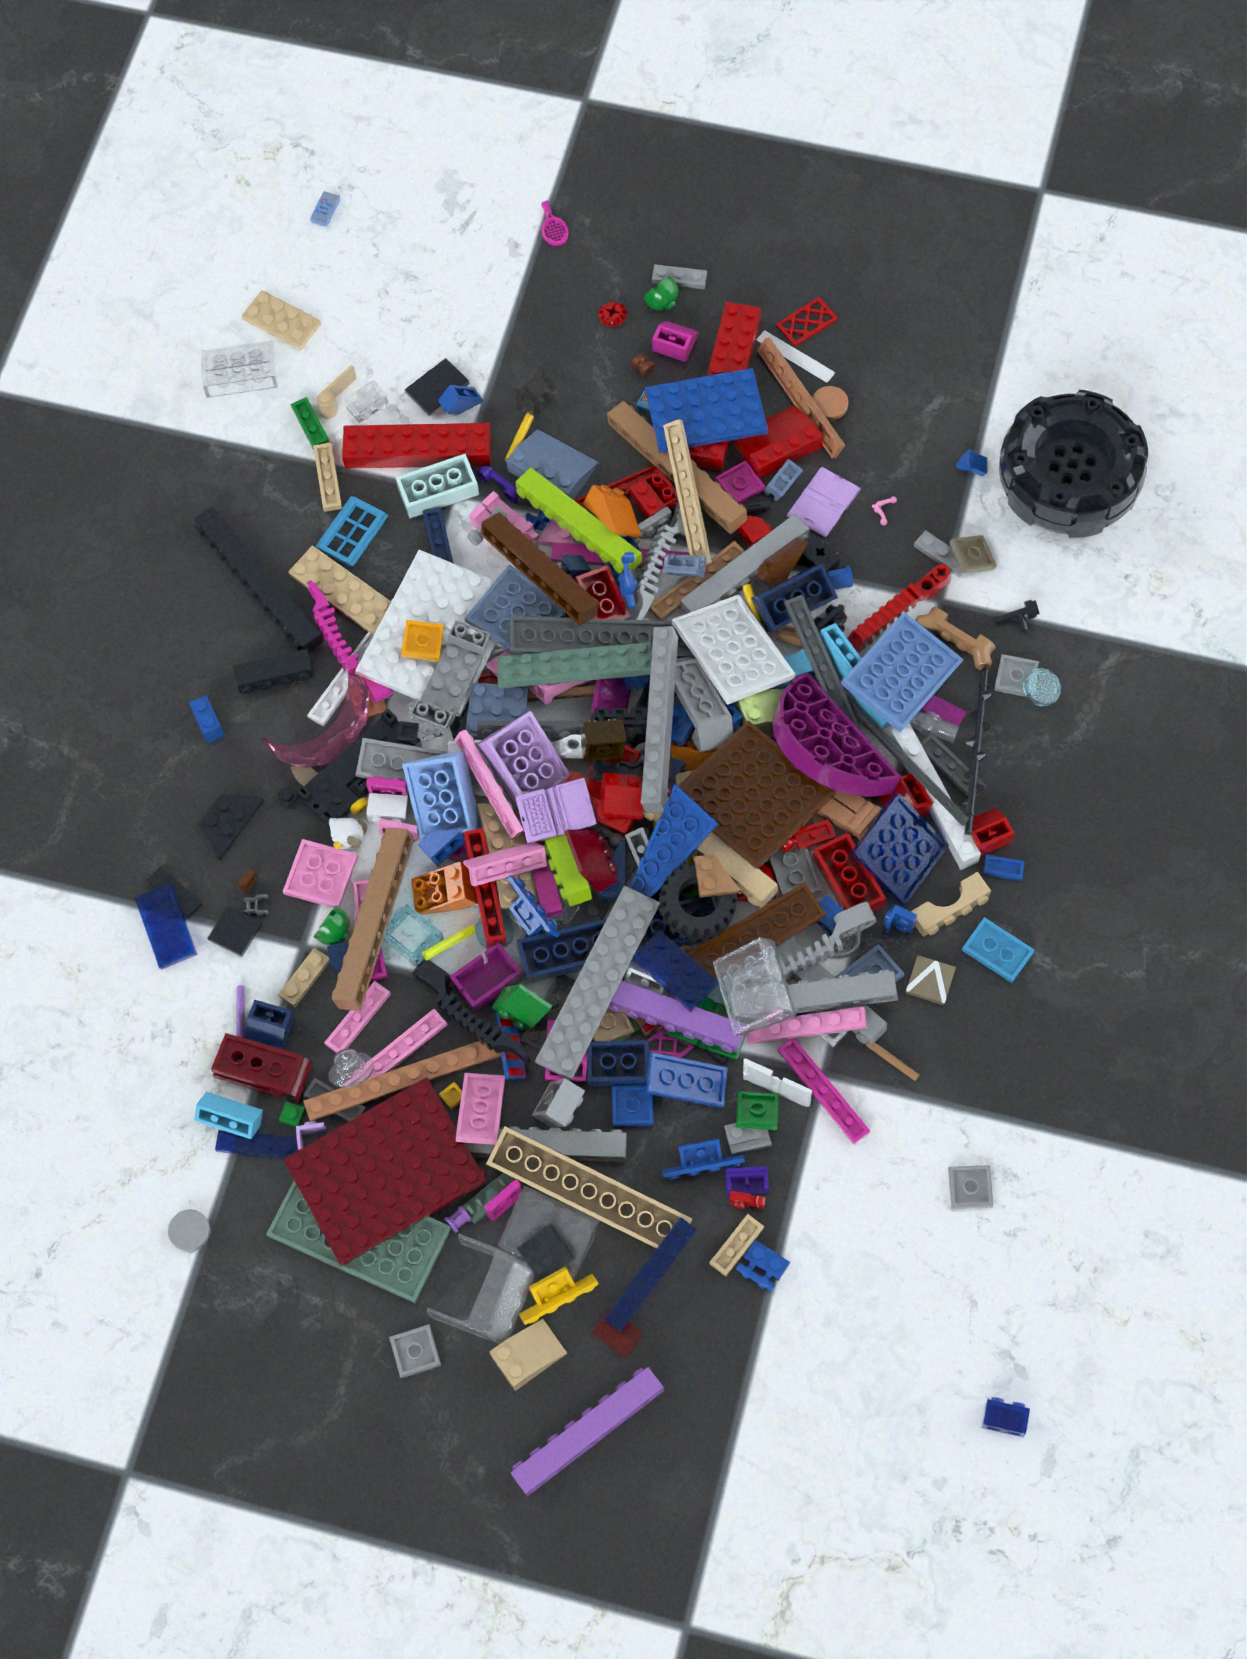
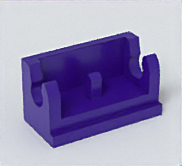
(747, 1180)

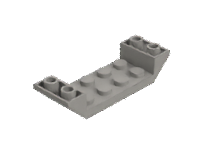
(452, 676)
(702, 705)

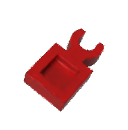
(743, 1200)

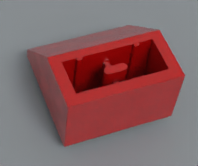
(653, 494)
(912, 792)
(991, 831)

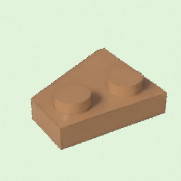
(713, 877)

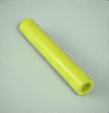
(449, 942)

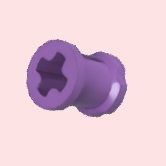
(458, 1219)

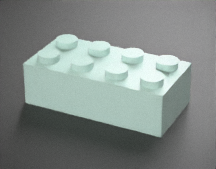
(437, 485)

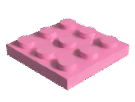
(320, 874)

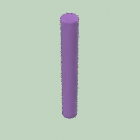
(240, 1011)

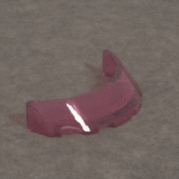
(336, 738)

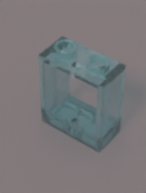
(416, 957)

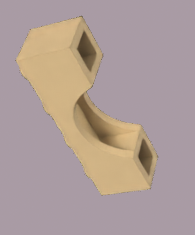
(972, 893)

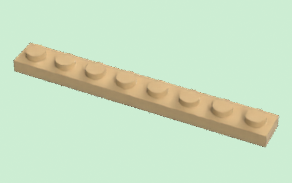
(686, 490)

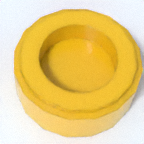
(359, 806)

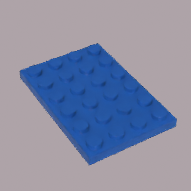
(710, 406)

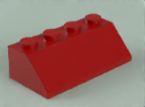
(618, 824)

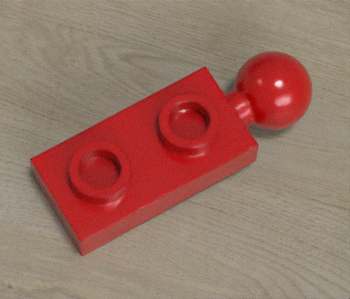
(810, 836)

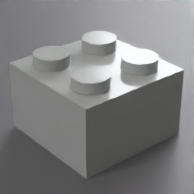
(558, 1103)

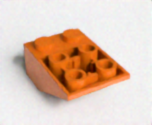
(443, 890)

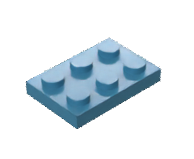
(998, 950)

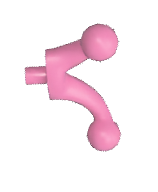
(877, 508)

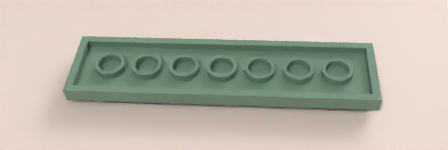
(574, 665)

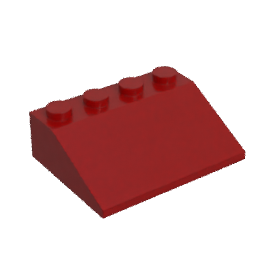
(789, 437)

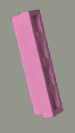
(506, 863)

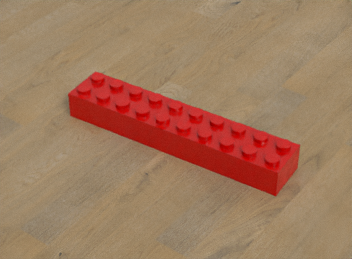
(731, 353)

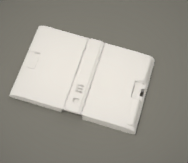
(764, 1078)

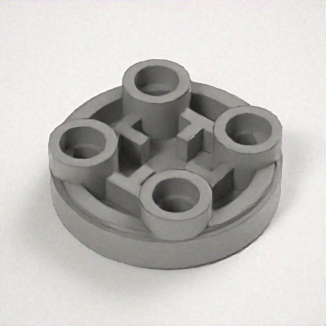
(189, 1230)

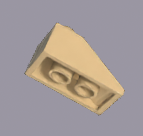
(527, 1353)

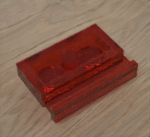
(622, 1341)

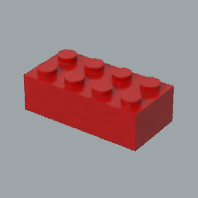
(846, 875)

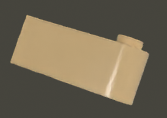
(326, 398)

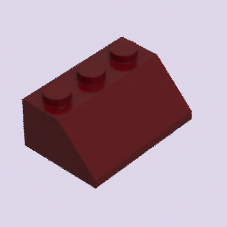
(592, 858)

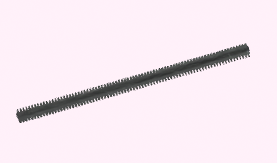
(906, 761)

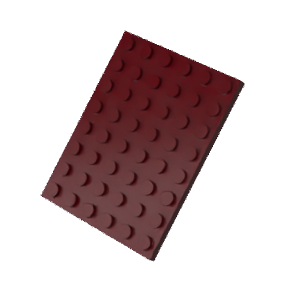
(384, 1171)

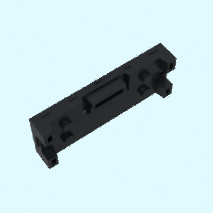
(336, 786)

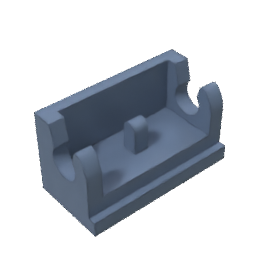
(783, 480)
(684, 565)

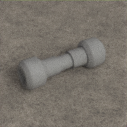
(474, 536)

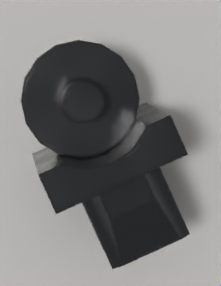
(833, 615)

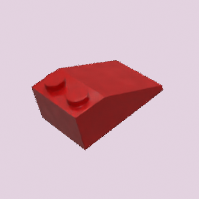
(604, 589)

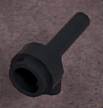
(1030, 608)

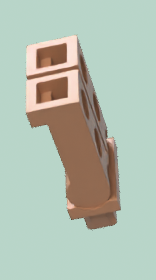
(850, 813)

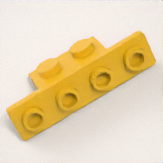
(554, 1292)

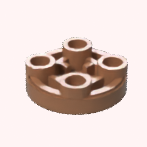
(832, 402)

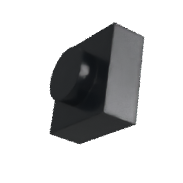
(408, 732)

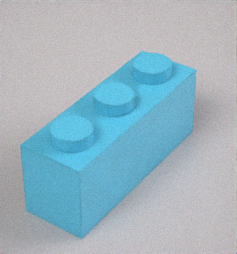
(228, 1115)

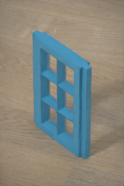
(366, 539)

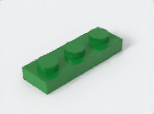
(309, 422)

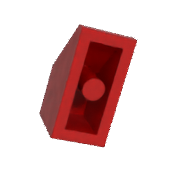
(753, 530)

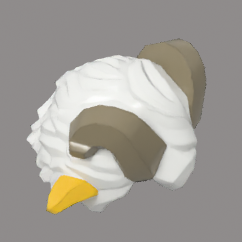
(347, 832)

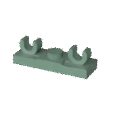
(475, 1206)

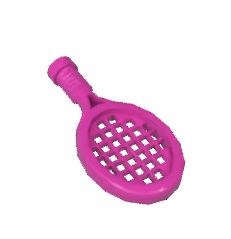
(550, 218)

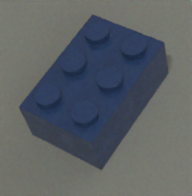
(617, 1063)

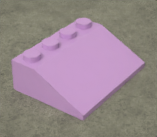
(523, 757)

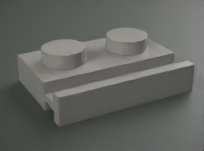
(746, 1139)

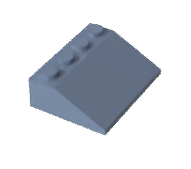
(554, 461)

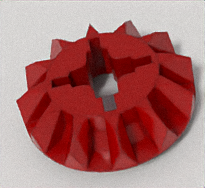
(617, 318)

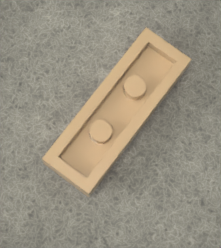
(304, 977)
(736, 1245)

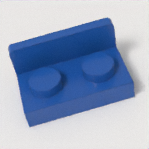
(901, 918)

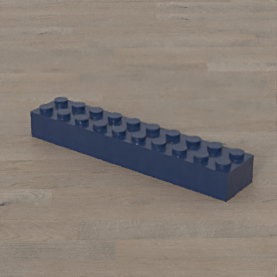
(553, 956)

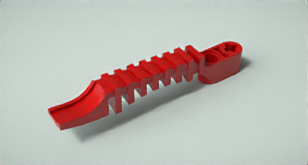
(896, 606)

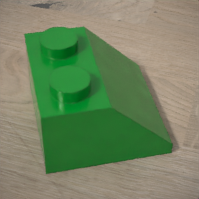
(521, 1006)

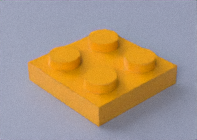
(422, 640)

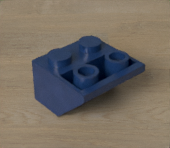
(269, 1024)

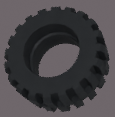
(688, 925)

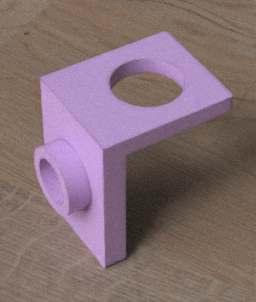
(308, 1128)

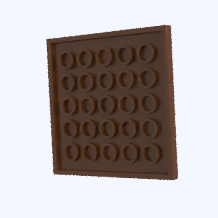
(754, 794)

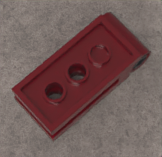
(280, 1070)

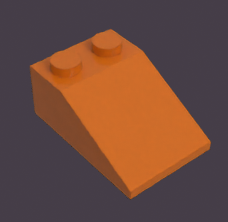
(613, 510)

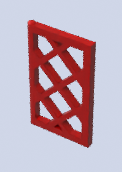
(807, 334)

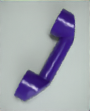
(486, 473)

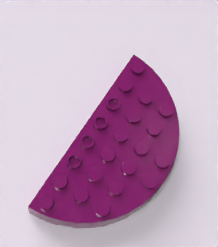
(827, 743)

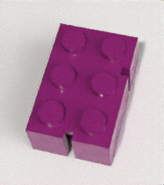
(482, 982)

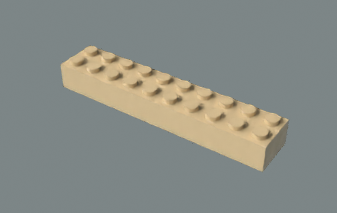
(583, 1188)

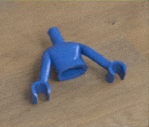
(627, 581)

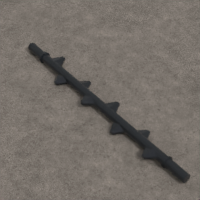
(975, 743)

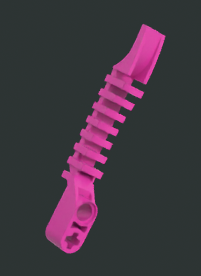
(326, 620)

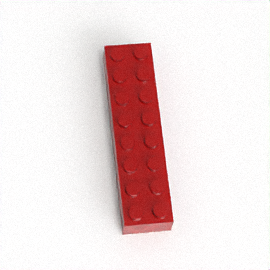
(415, 444)

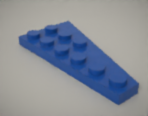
(673, 841)

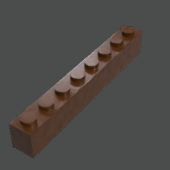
(539, 568)

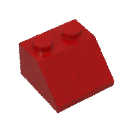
(621, 795)

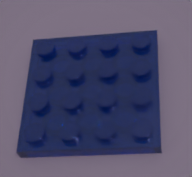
(900, 849)

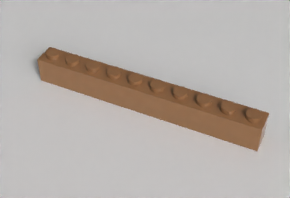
(711, 497)
(372, 919)

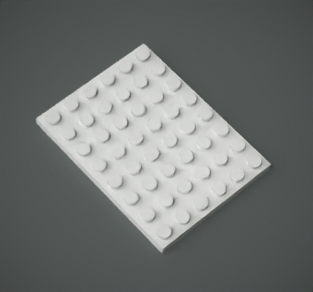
(432, 594)

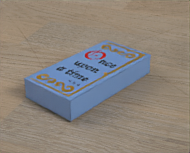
(325, 208)

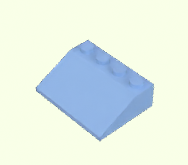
(442, 793)

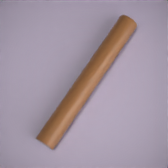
(894, 1061)

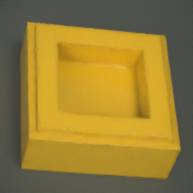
(451, 1096)

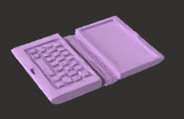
(824, 501)
(555, 810)

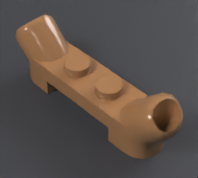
(980, 648)

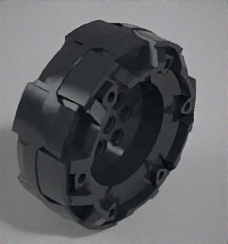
(1061, 427)

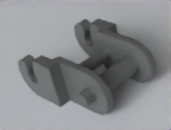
(248, 900)

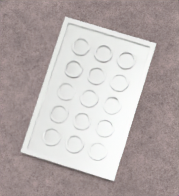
(733, 649)

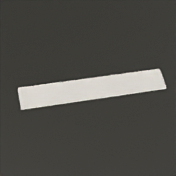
(799, 358)

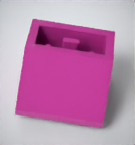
(674, 340)

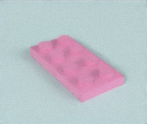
(480, 1108)

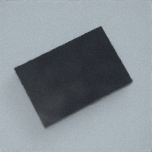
(433, 384)

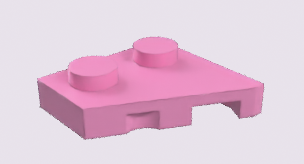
(554, 533)

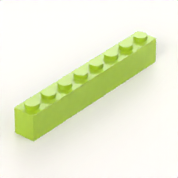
(576, 520)

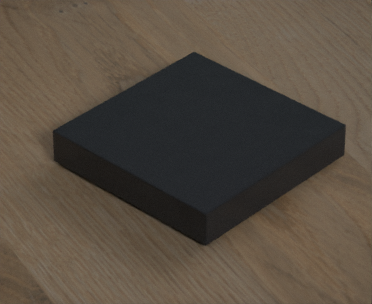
(234, 931)
(545, 1252)

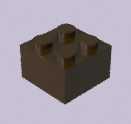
(603, 740)

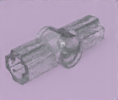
(932, 723)

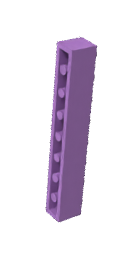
(675, 1017)
(587, 1431)

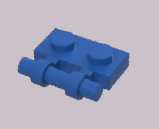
(765, 1260)

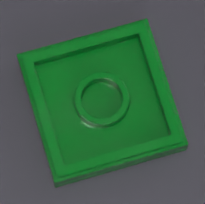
(757, 1110)

